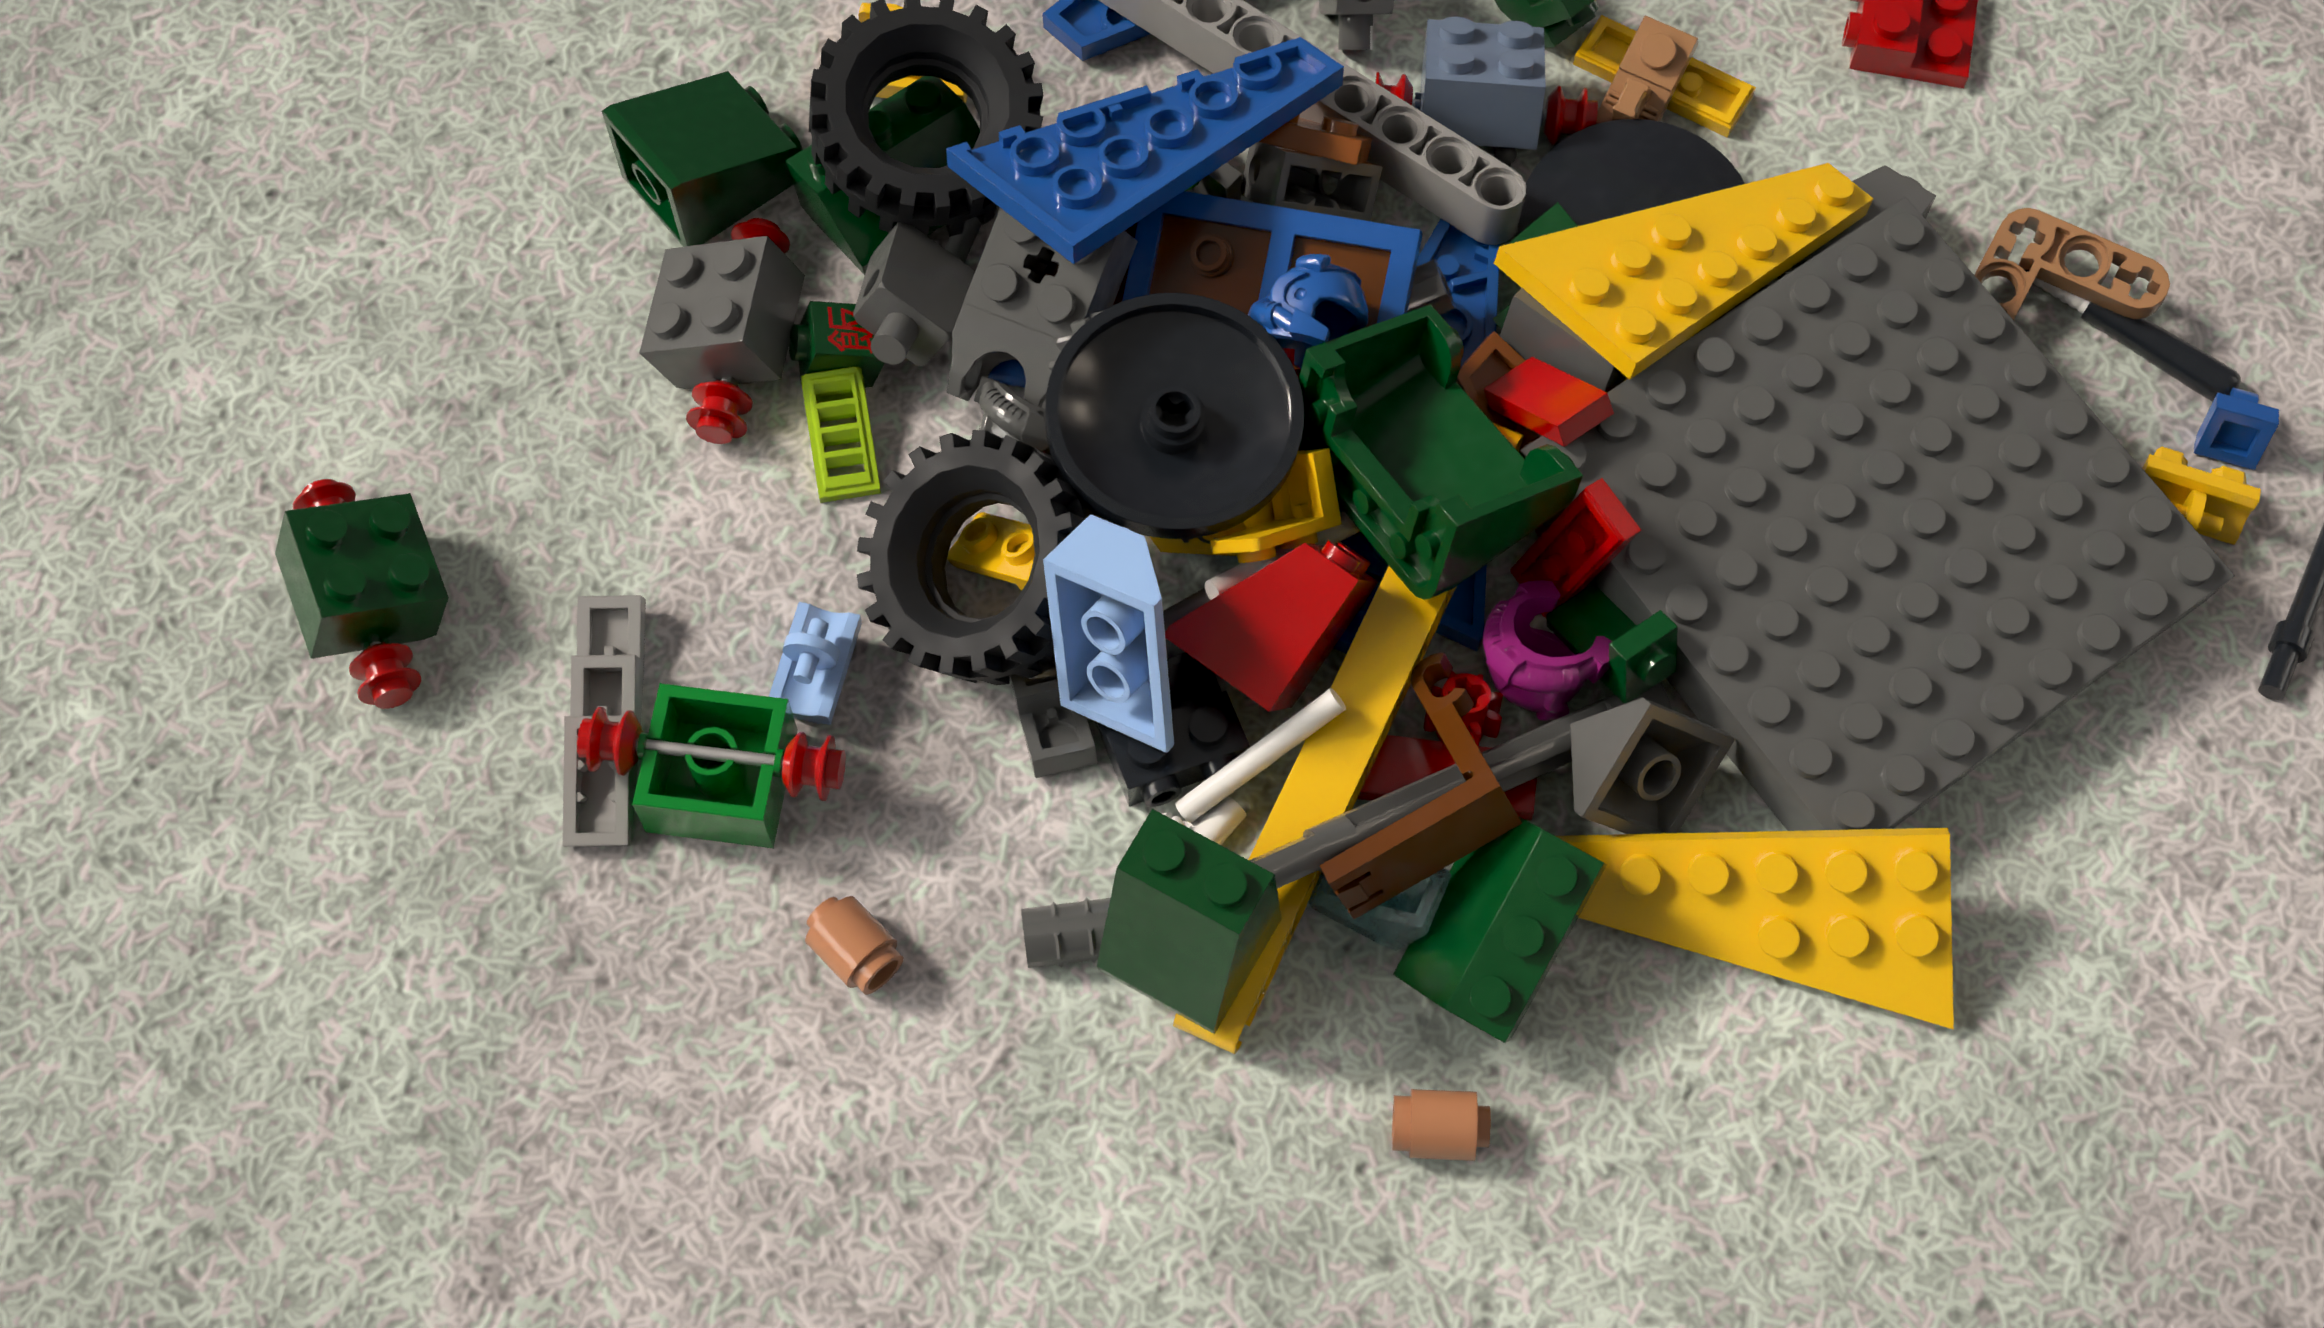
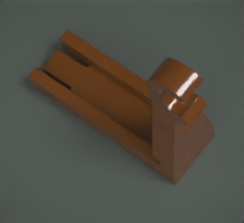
(1438, 830)

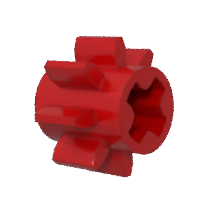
(1483, 716)

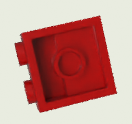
(1913, 39)

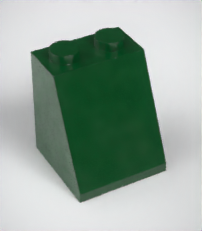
(701, 154)
(1187, 920)

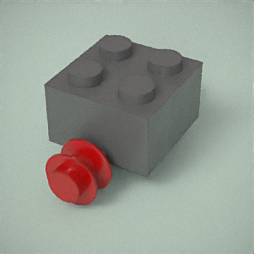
(724, 322)

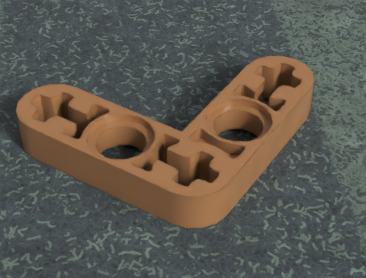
(2046, 262)

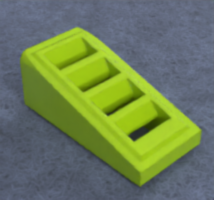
(835, 397)

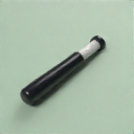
(2157, 345)

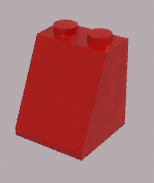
(1279, 622)

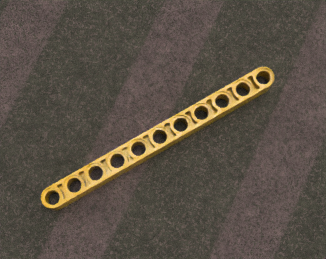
(1337, 762)

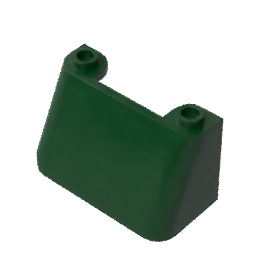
(1419, 457)

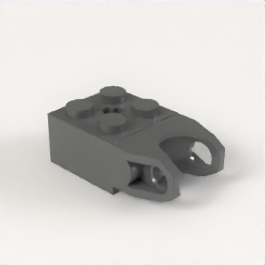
(1021, 312)

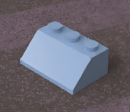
(1110, 631)

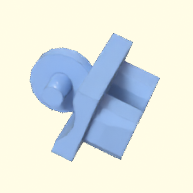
(815, 662)

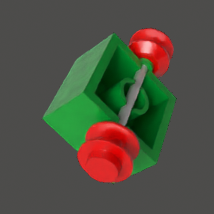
(713, 763)

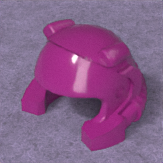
(1534, 664)

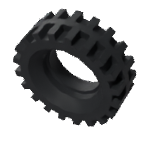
(902, 45)
(914, 544)

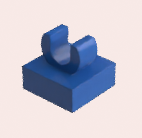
(2236, 429)

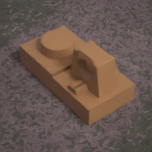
(1648, 73)

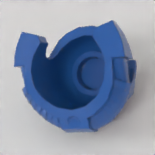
(1312, 305)

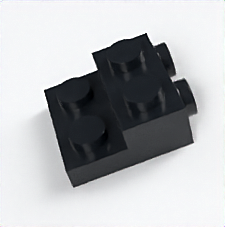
(1204, 738)

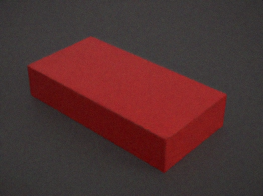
(1548, 401)

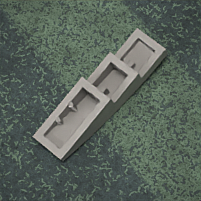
(611, 676)

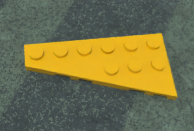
(1670, 270)
(1810, 906)

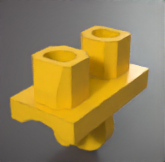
(2211, 502)

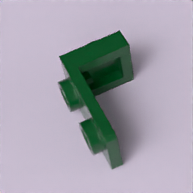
(1638, 653)

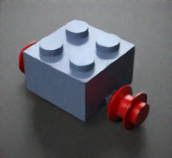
(1492, 85)

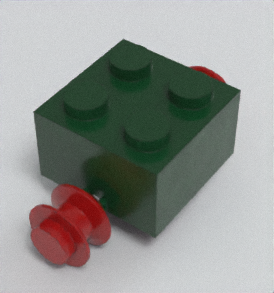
(362, 583)

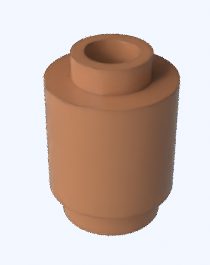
(853, 944)
(1440, 1124)

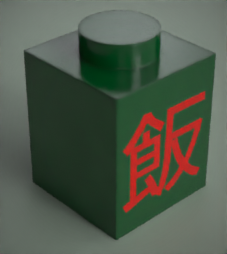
(832, 341)

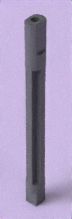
(1511, 763)

